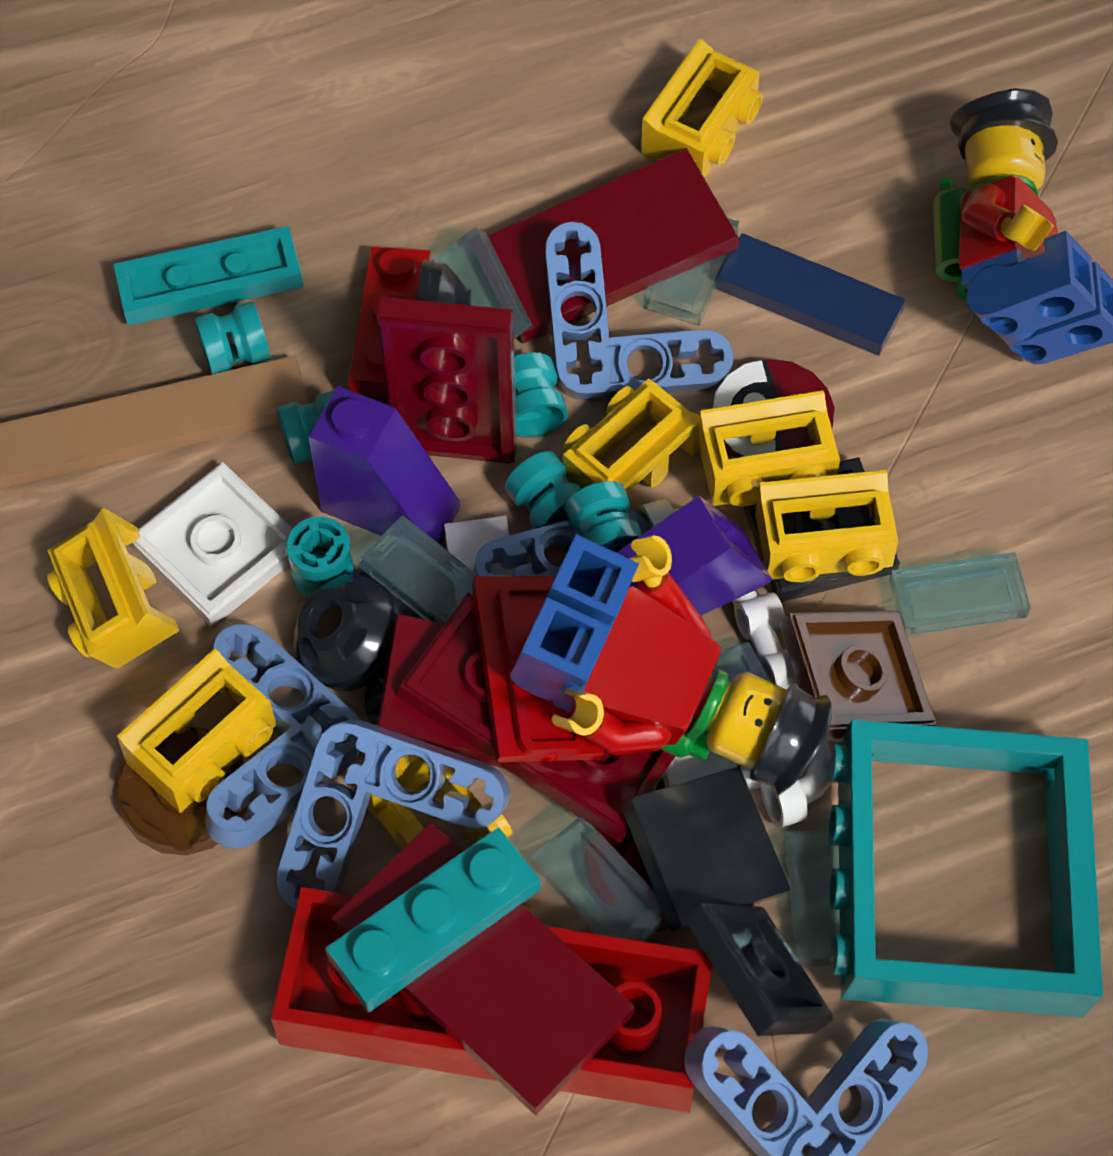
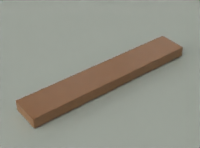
(147, 421)

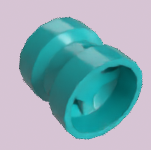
(245, 332)
(538, 404)
(297, 423)
(542, 488)
(602, 515)
(315, 537)

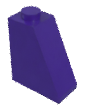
(376, 468)
(708, 555)

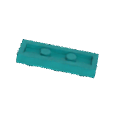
(208, 275)
(433, 919)

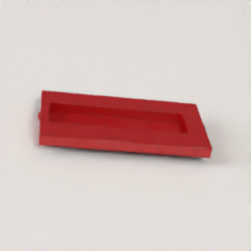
(519, 719)

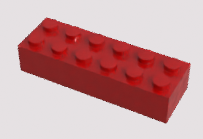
(635, 1066)

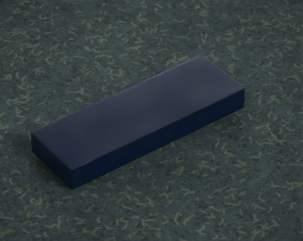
(810, 294)

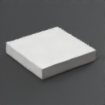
(215, 544)

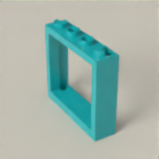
(1072, 872)

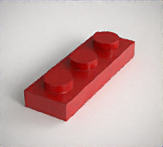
(392, 275)

